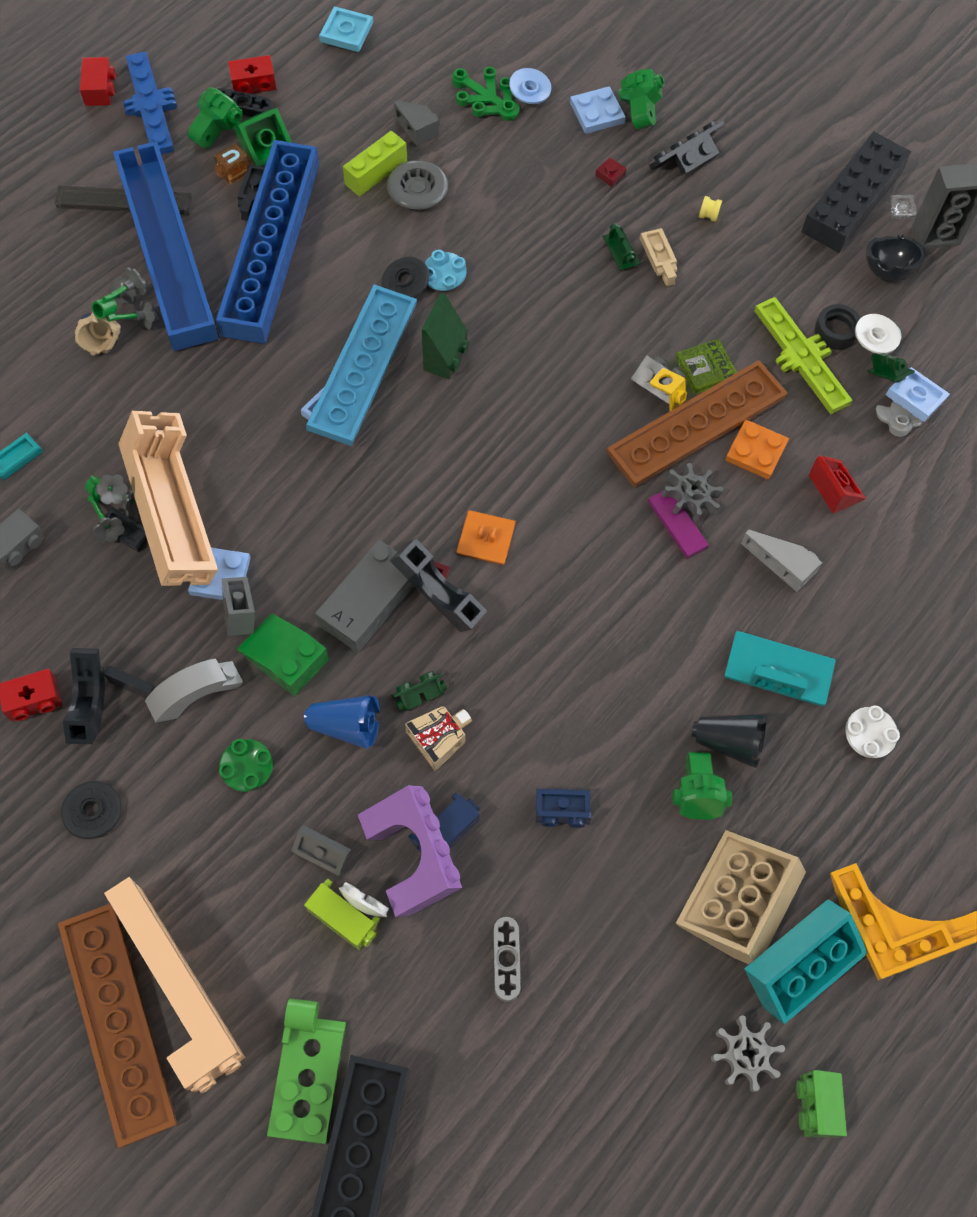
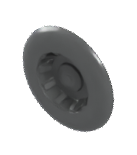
(417, 191)

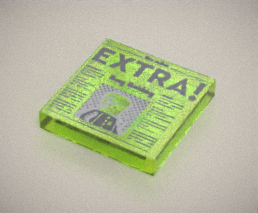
(705, 365)

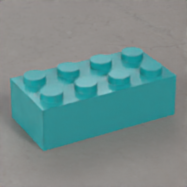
(806, 961)

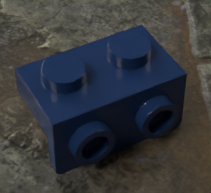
(563, 807)

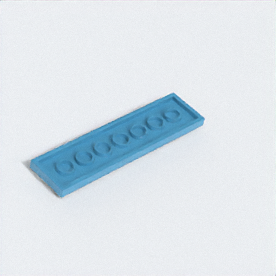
(361, 365)

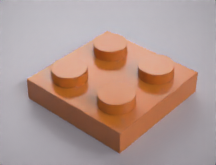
(757, 449)

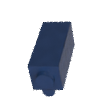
(454, 821)

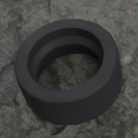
(842, 313)

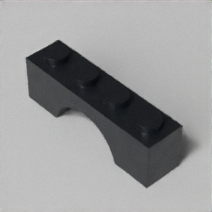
(419, 568)

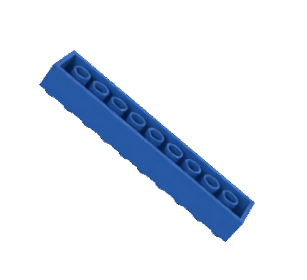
(268, 242)

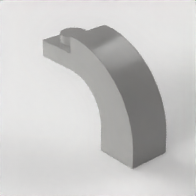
(188, 685)

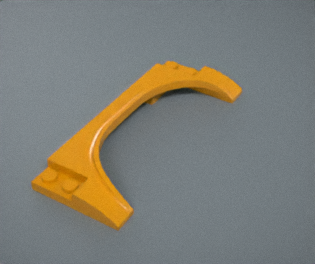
(895, 939)

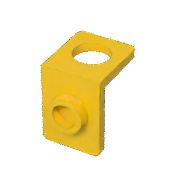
(676, 389)

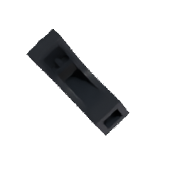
(88, 696)

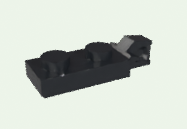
(249, 190)

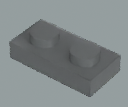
(321, 850)

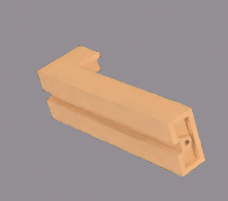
(166, 499)
(212, 1045)

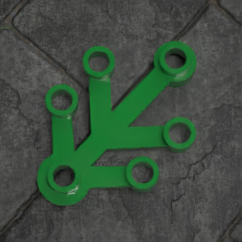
(506, 108)

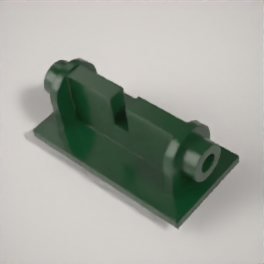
(620, 248)
(889, 367)
(428, 685)

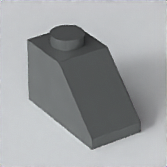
(417, 121)
(238, 606)

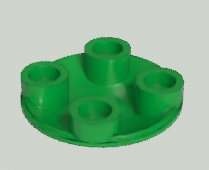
(246, 765)

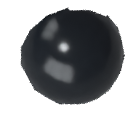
(895, 257)

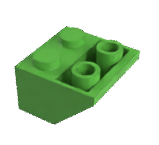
(821, 1104)

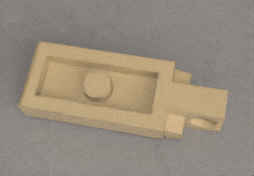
(660, 255)

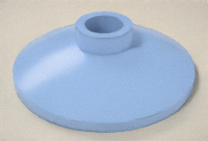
(530, 86)

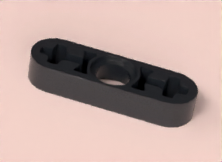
(255, 106)

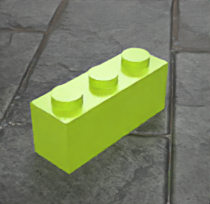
(375, 163)

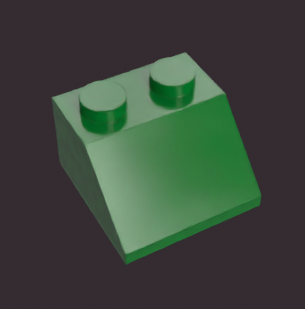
(258, 134)

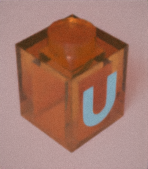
(231, 163)

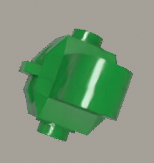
(641, 92)
(216, 114)
(700, 791)

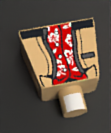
(438, 734)

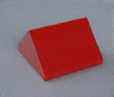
(835, 483)

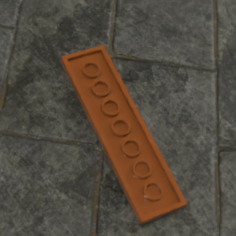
(696, 423)
(117, 1026)

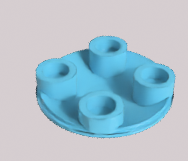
(445, 270)

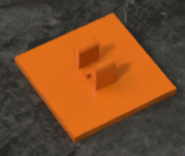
(486, 537)

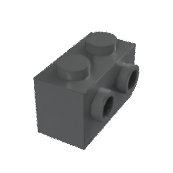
(17, 538)

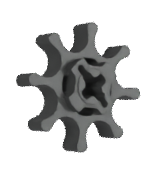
(692, 492)

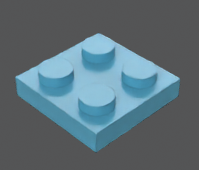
(346, 29)

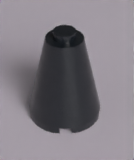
(733, 736)

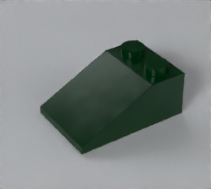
(443, 339)

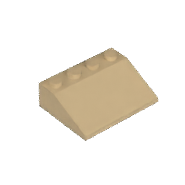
(742, 896)

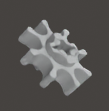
(753, 1042)

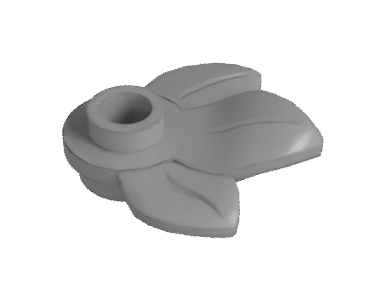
(898, 419)

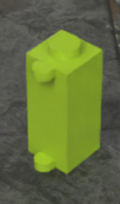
(341, 916)

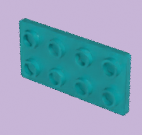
(780, 668)

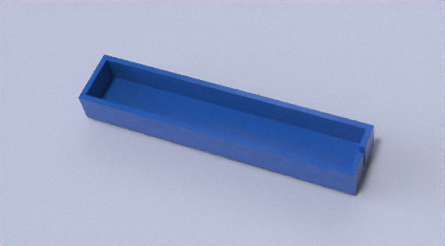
(166, 247)

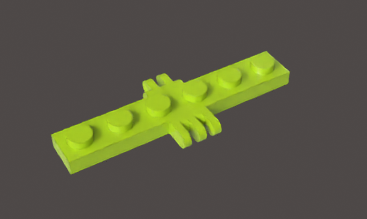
(803, 355)

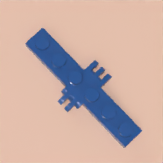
(149, 101)

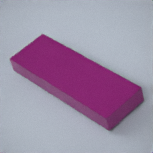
(678, 526)

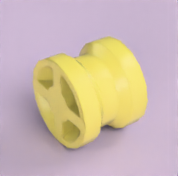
(710, 209)

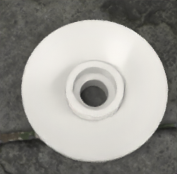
(877, 333)

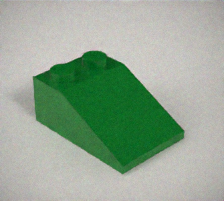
(284, 653)

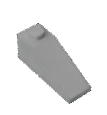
(785, 559)

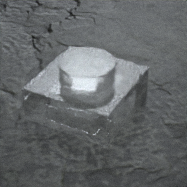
(902, 206)

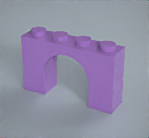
(436, 874)

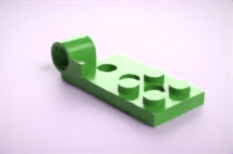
(300, 1027)

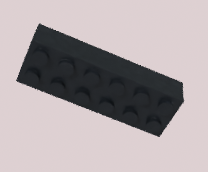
(855, 192)
(361, 1139)

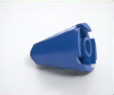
(346, 719)

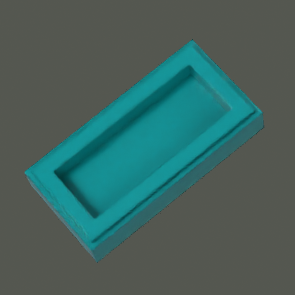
(17, 455)

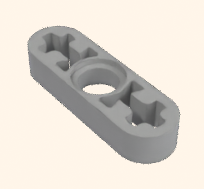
(513, 938)

